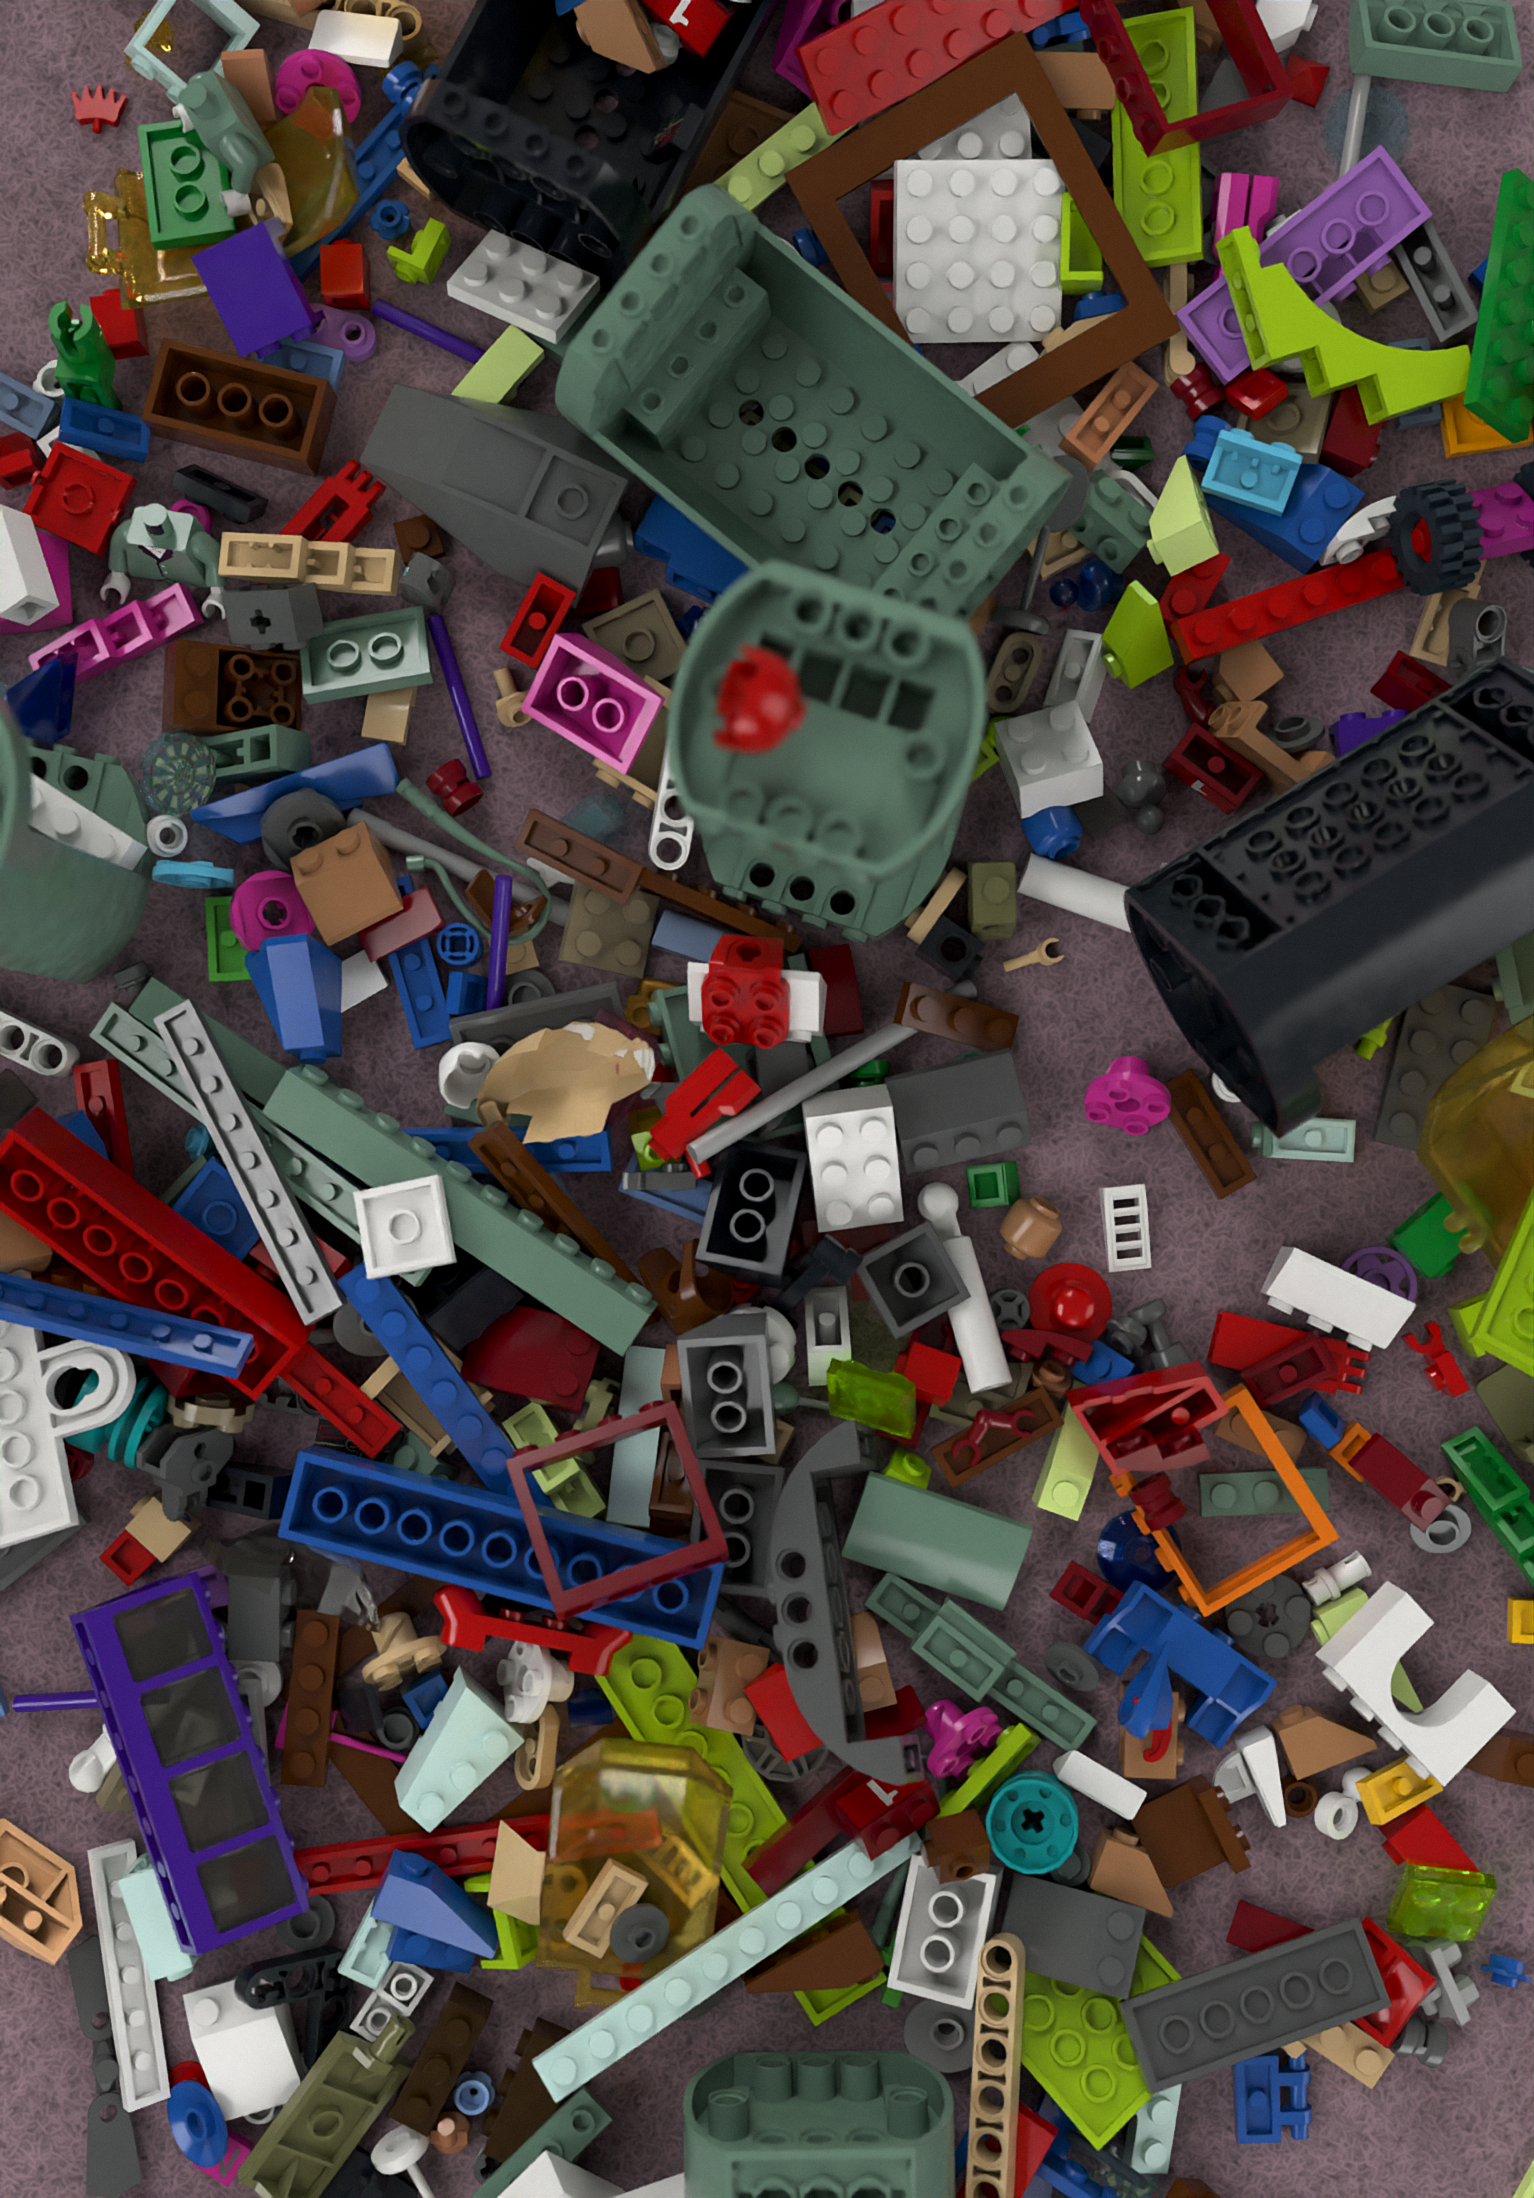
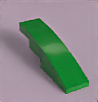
(1496, 1494)

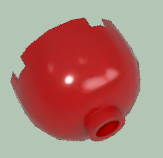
(758, 702)

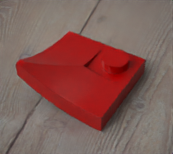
(1404, 1981)

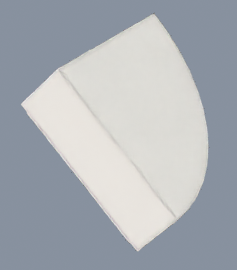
(1234, 1777)

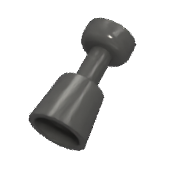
(1166, 1353)

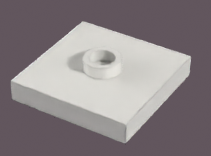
(404, 1227)

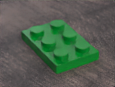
(183, 187)

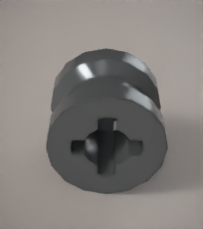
(1012, 1314)

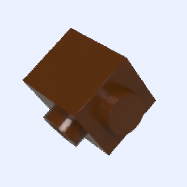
(956, 1847)

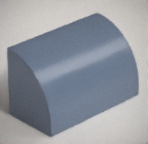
(688, 936)

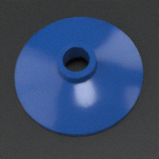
(197, 2123)

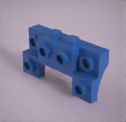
(1204, 1659)

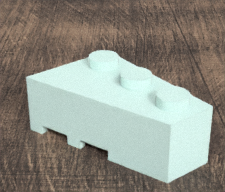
(456, 1751)

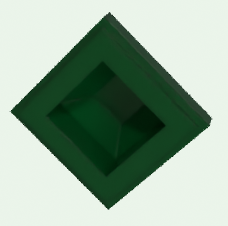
(1132, 452)

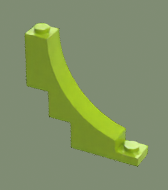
(1285, 324)

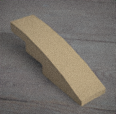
(297, 560)

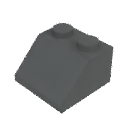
(911, 1279)

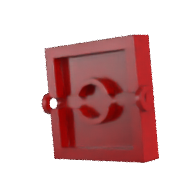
(79, 498)

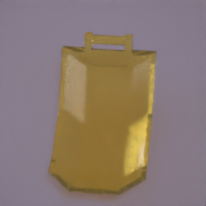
(321, 186)
(656, 1814)

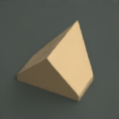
(517, 1877)

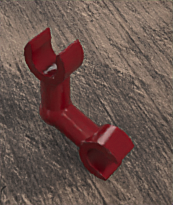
(983, 1421)

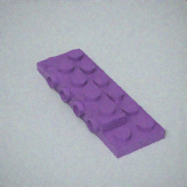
(1323, 250)

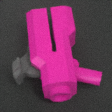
(1237, 205)

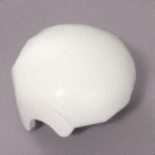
(464, 1071)

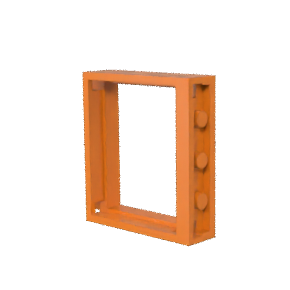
(1268, 1565)

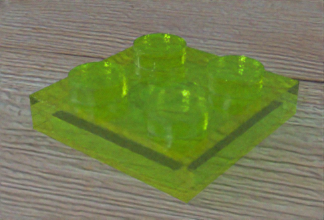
(872, 1397)
(1440, 1902)

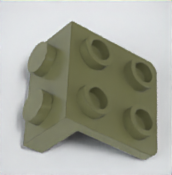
(1510, 1403)

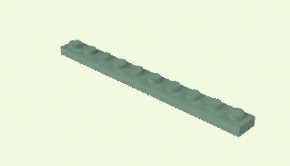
(306, 1171)

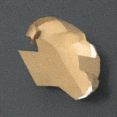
(564, 1080)

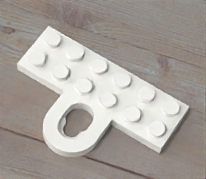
(33, 1458)

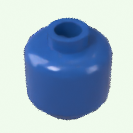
(1053, 831)

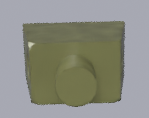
(991, 899)

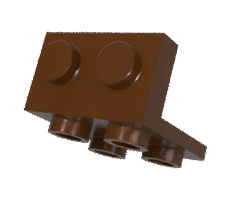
(1190, 1832)

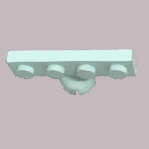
(1152, 2133)

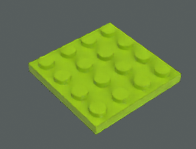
(1081, 2047)

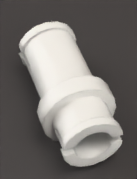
(1331, 1581)

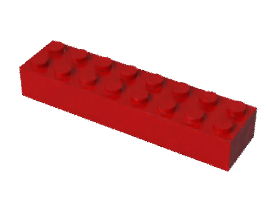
(140, 1244)

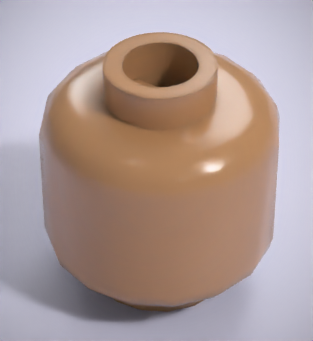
(1031, 1227)

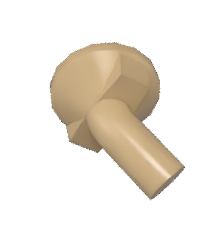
(511, 700)

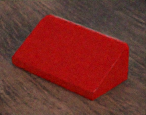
(780, 1714)

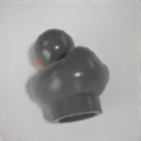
(1143, 790)

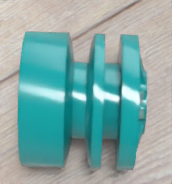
(131, 1428)
(1026, 1846)

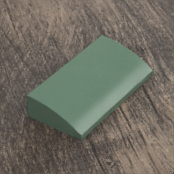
(1436, 42)
(936, 1540)

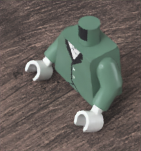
(228, 131)
(167, 549)

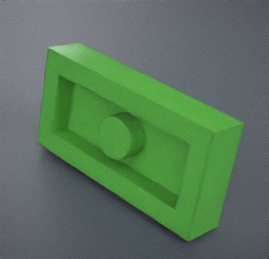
(225, 953)

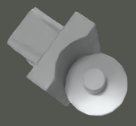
(1451, 1994)

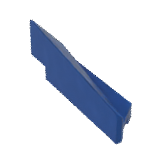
(692, 557)
(343, 780)

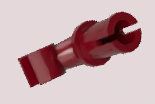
(1191, 699)

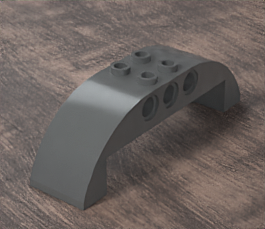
(808, 1531)

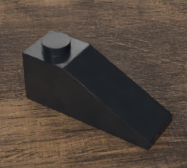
(251, 1490)

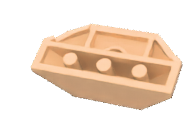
(36, 1896)

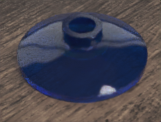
(1117, 1550)

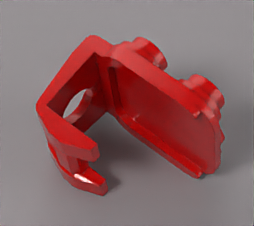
(745, 992)

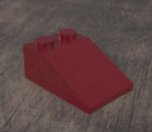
(534, 1359)

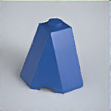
(301, 994)

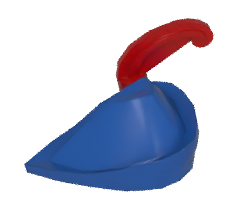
(1149, 1704)

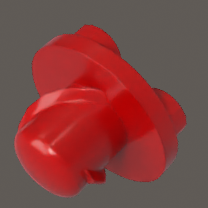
(1070, 1301)

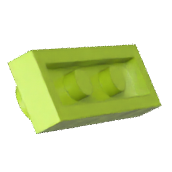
(989, 1773)

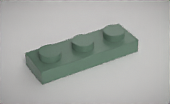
(1256, 1492)

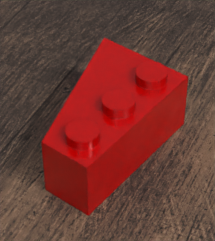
(1152, 1401)

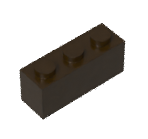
(441, 2059)
(525, 2097)

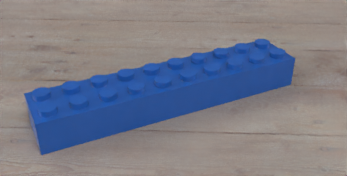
(484, 1542)

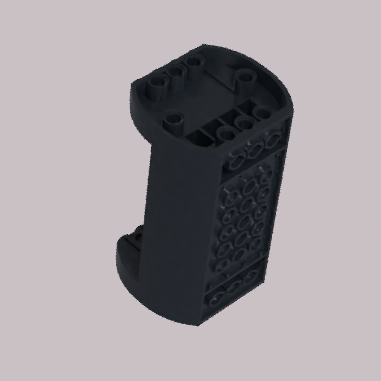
(505, 122)
(1349, 894)

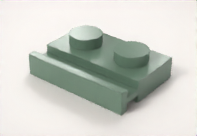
(963, 1649)

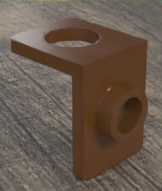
(481, 895)

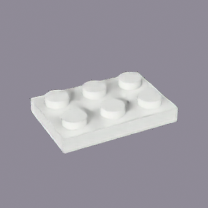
(523, 286)

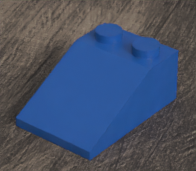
(1310, 520)

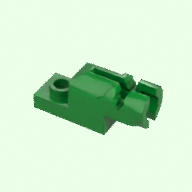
(84, 359)

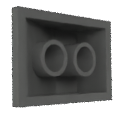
(1073, 1934)

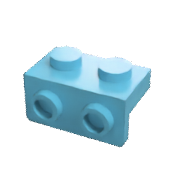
(1251, 471)

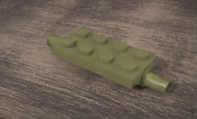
(328, 2114)

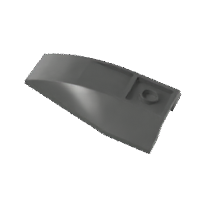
(501, 481)

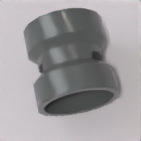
(1422, 2040)

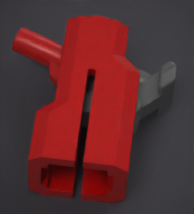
(690, 1113)

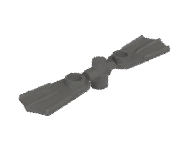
(111, 2143)

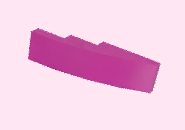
(125, 633)

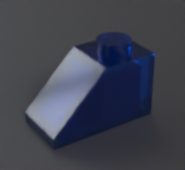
(45, 699)

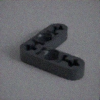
(313, 1985)

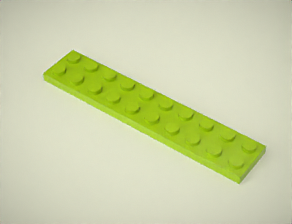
(651, 1695)

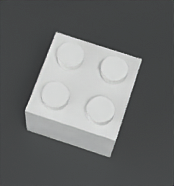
(1049, 758)

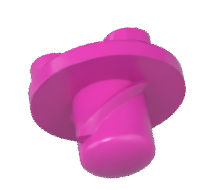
(316, 69)
(1127, 1097)
(958, 1737)

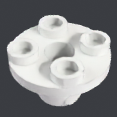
(532, 1679)

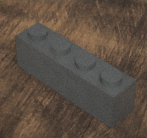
(1437, 284)

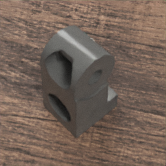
(427, 583)

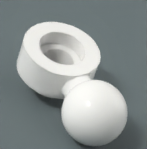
(1337, 1812)

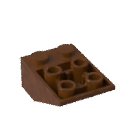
(228, 689)

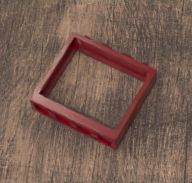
(1248, 47)
(644, 1574)

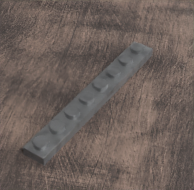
(250, 1162)

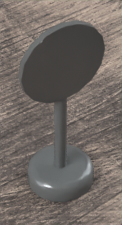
(1063, 517)

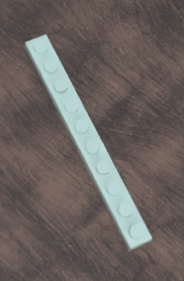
(713, 1965)

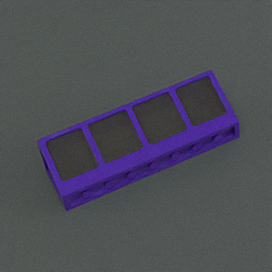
(191, 1762)

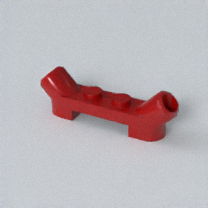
(468, 1624)

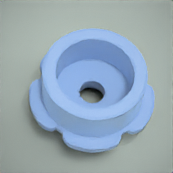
(470, 2103)

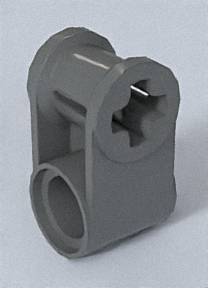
(1474, 636)

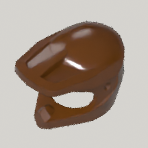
(681, 1294)

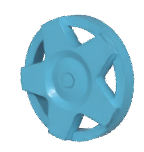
(193, 875)

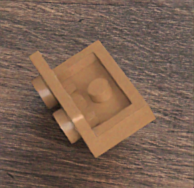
(719, 1692)

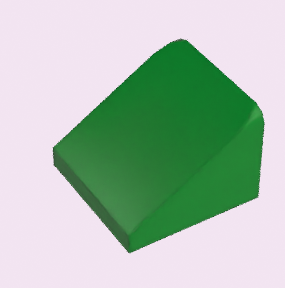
(993, 1184)

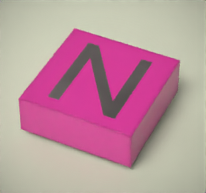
(236, 2153)

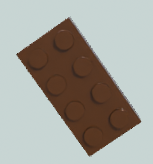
(239, 407)

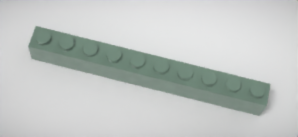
(479, 1215)

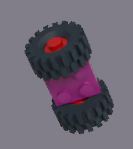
(1448, 530)

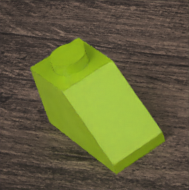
(1136, 638)

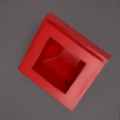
(1306, 78)

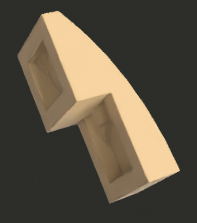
(389, 715)

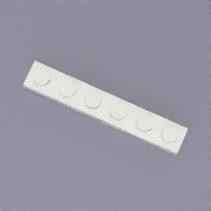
(128, 1984)

